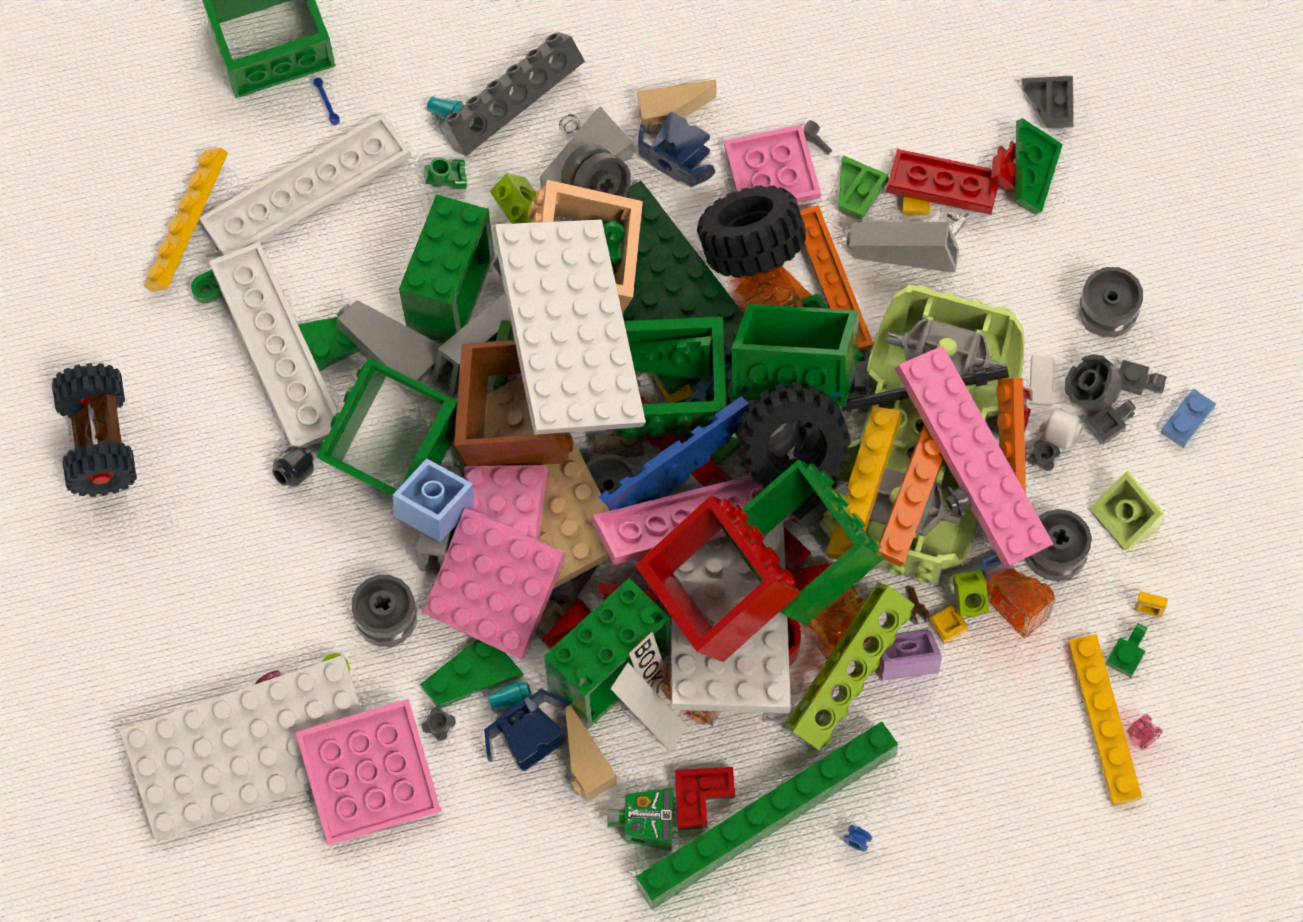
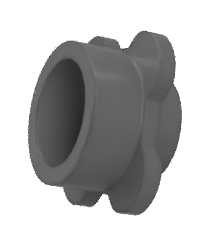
(1047, 448)
(957, 501)
(437, 715)

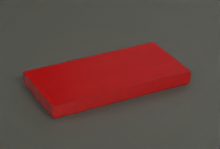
(942, 181)

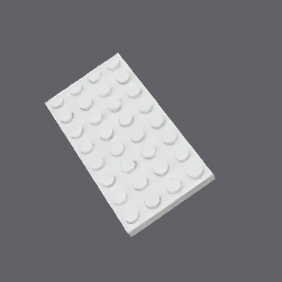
(568, 326)
(756, 673)
(234, 747)

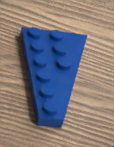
(678, 461)

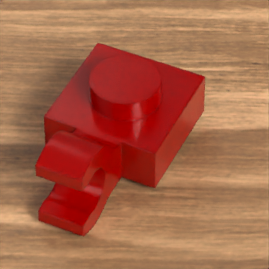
(1004, 168)

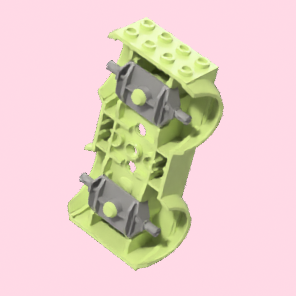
(974, 339)

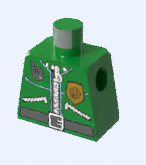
(646, 818)

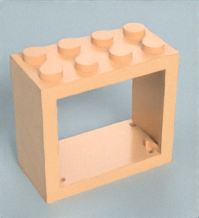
(588, 204)

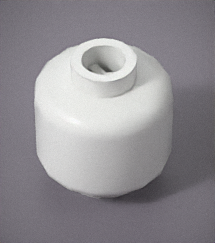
(1061, 429)

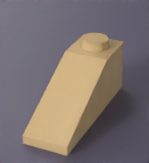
(681, 99)
(589, 767)

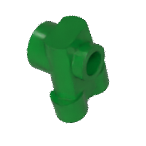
(443, 173)

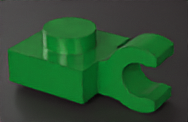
(1127, 654)

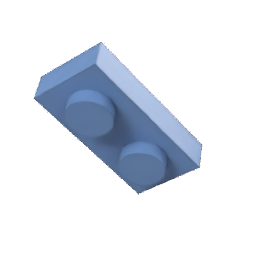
(1188, 418)

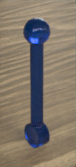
(333, 118)

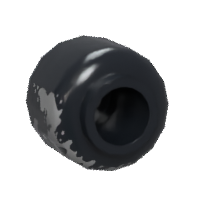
(293, 466)

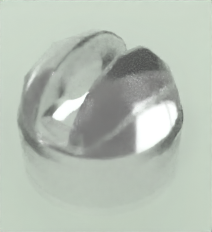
(564, 128)

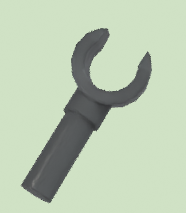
(810, 131)

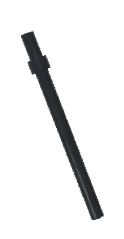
(978, 377)

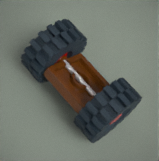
(91, 402)

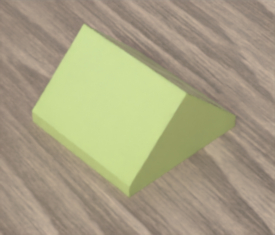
(1128, 511)

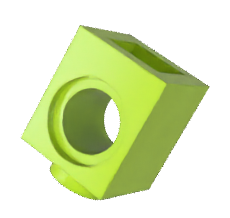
(968, 583)

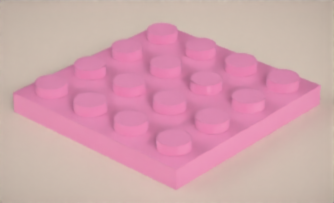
(494, 583)
(368, 772)

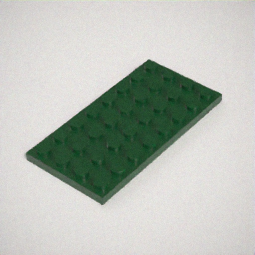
(675, 280)

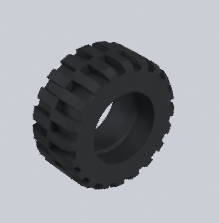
(751, 231)
(787, 406)

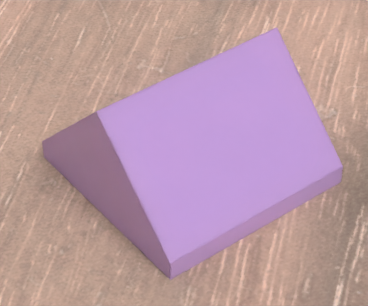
(911, 656)

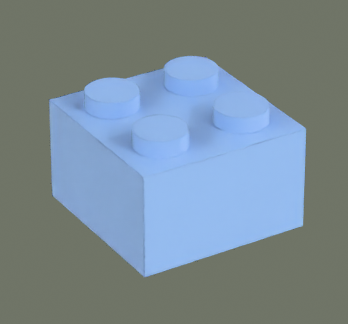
(433, 500)

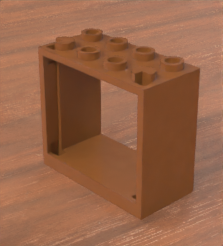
(476, 364)

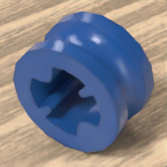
(857, 838)

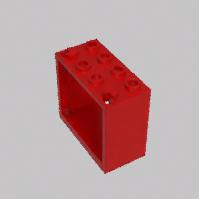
(748, 615)

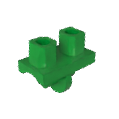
(614, 237)

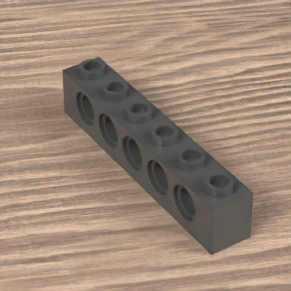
(525, 92)

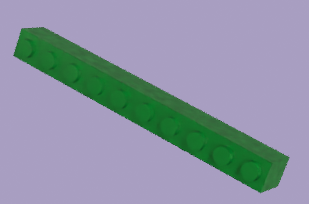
(766, 815)

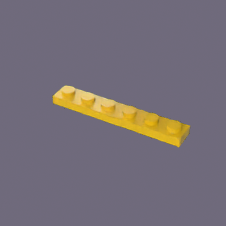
(186, 219)
(867, 473)
(1104, 720)

